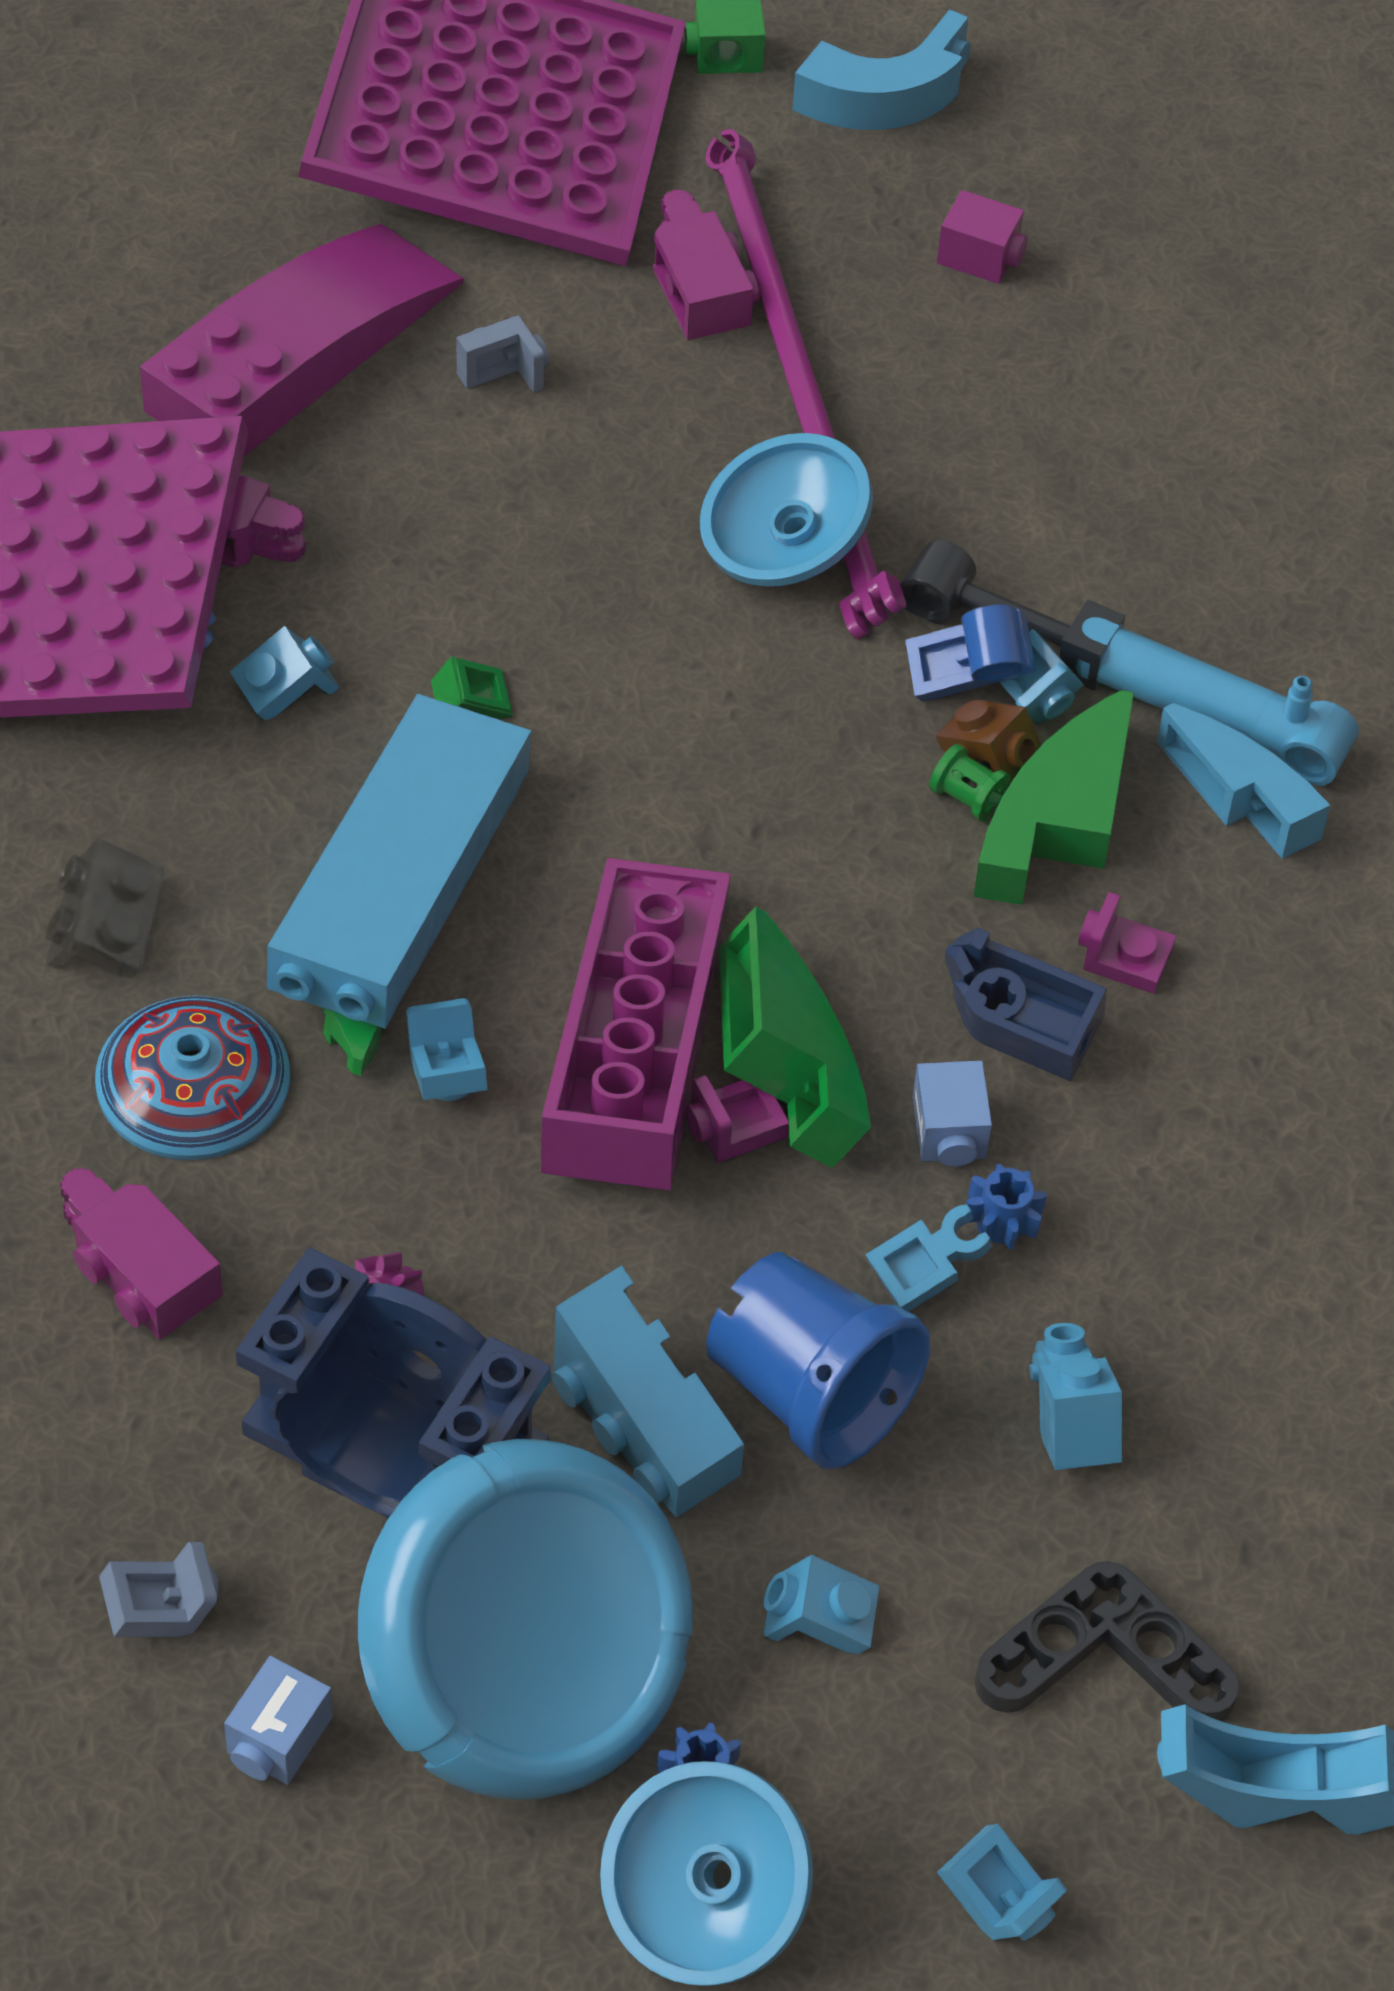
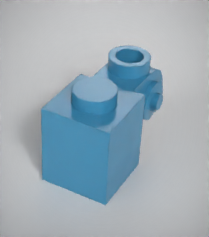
(1076, 1400)

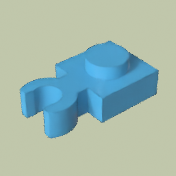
(919, 1264)

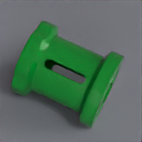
(954, 767)

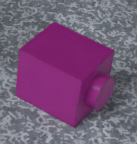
(982, 237)

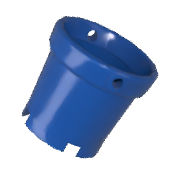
(820, 1357)

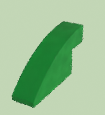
(1058, 802)
(789, 1040)

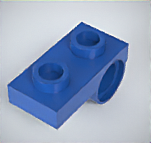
(981, 651)

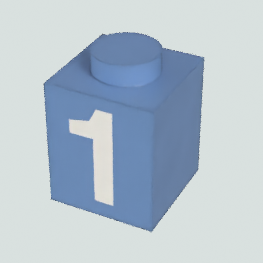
(952, 1112)
(277, 1721)

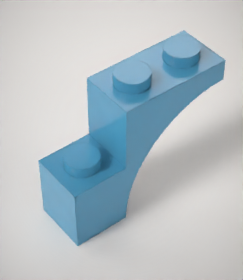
(1272, 1776)

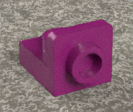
(1124, 948)

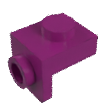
(734, 1118)

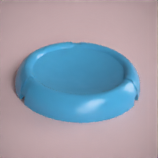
(525, 1619)

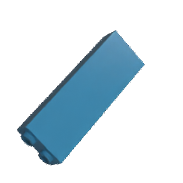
(398, 861)

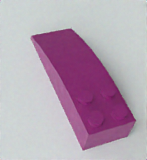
(295, 332)
(635, 1025)

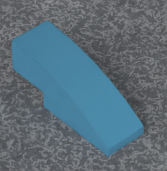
(1243, 779)

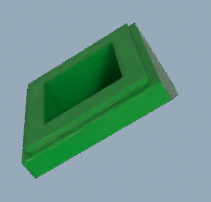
(472, 688)

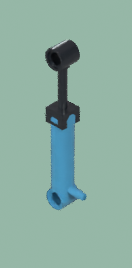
(1099, 650)

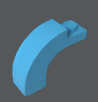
(884, 91)

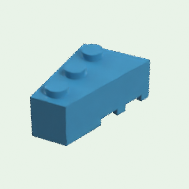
(640, 1399)

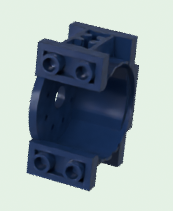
(356, 1398)

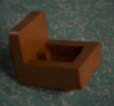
(992, 734)

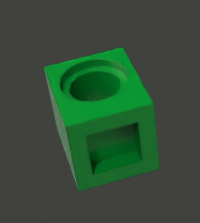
(726, 36)

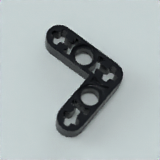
(1119, 1627)

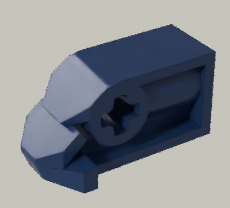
(1042, 1012)

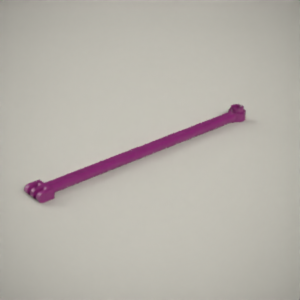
(869, 587)

